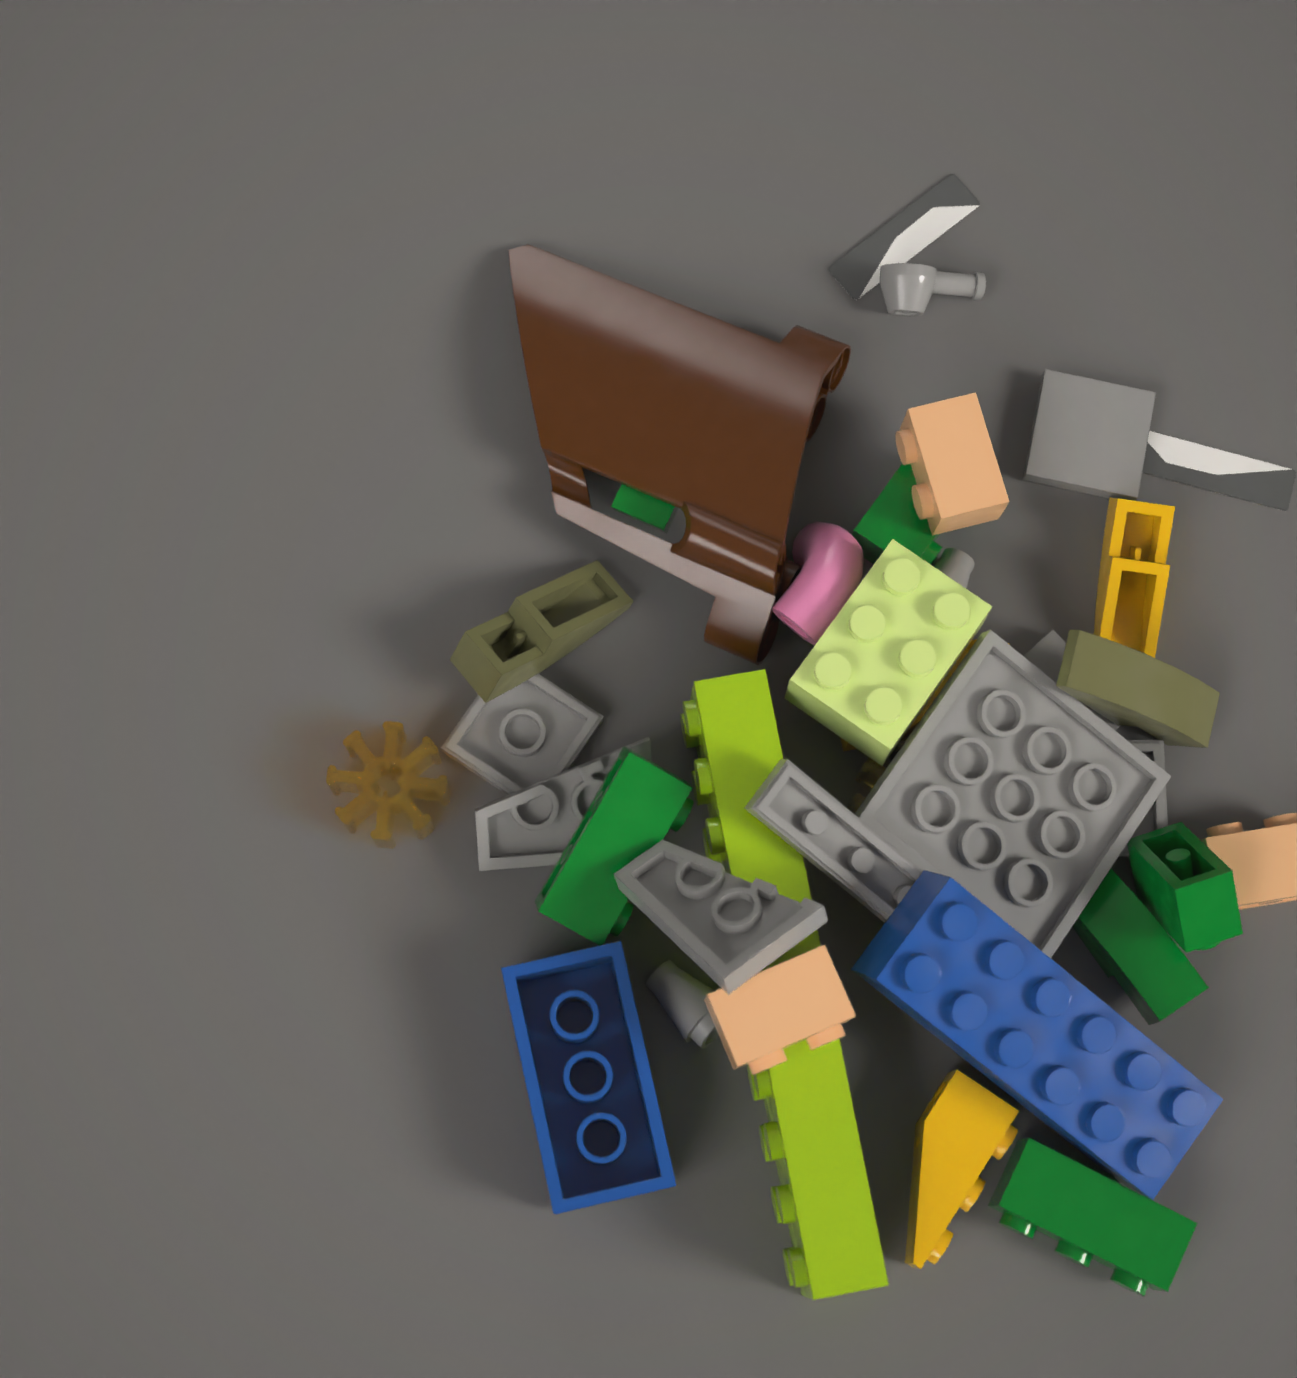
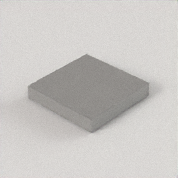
(1089, 436)
(522, 735)

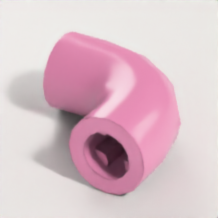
(827, 580)

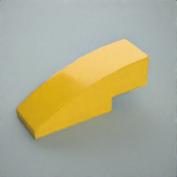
(1133, 573)

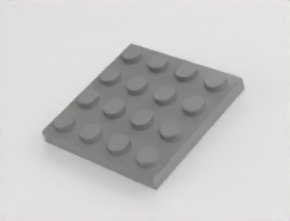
(1014, 792)

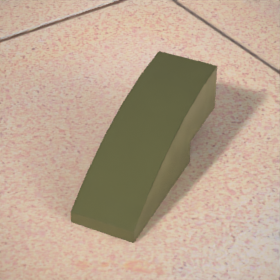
(539, 630)
(1137, 690)

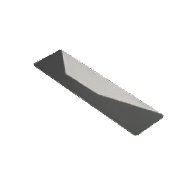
(904, 235)
(1218, 471)

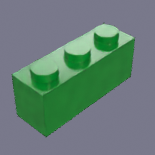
(622, 822)
(1091, 1217)

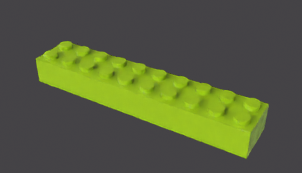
(808, 1096)

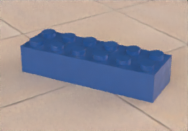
(1037, 1033)

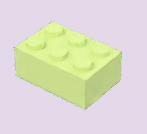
(887, 652)

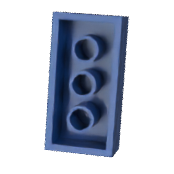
(588, 1077)

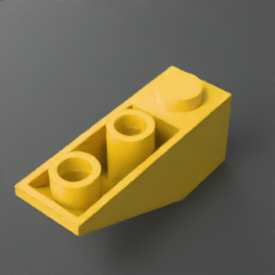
(951, 1147)

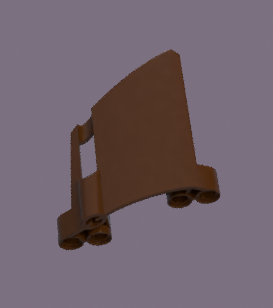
(680, 415)

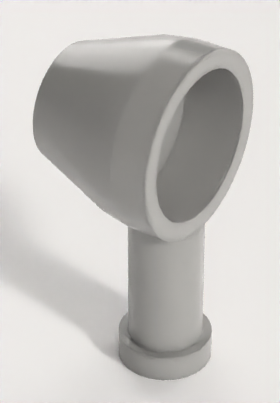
(910, 286)

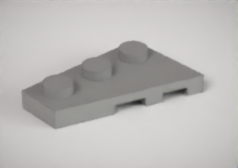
(539, 820)
(714, 916)

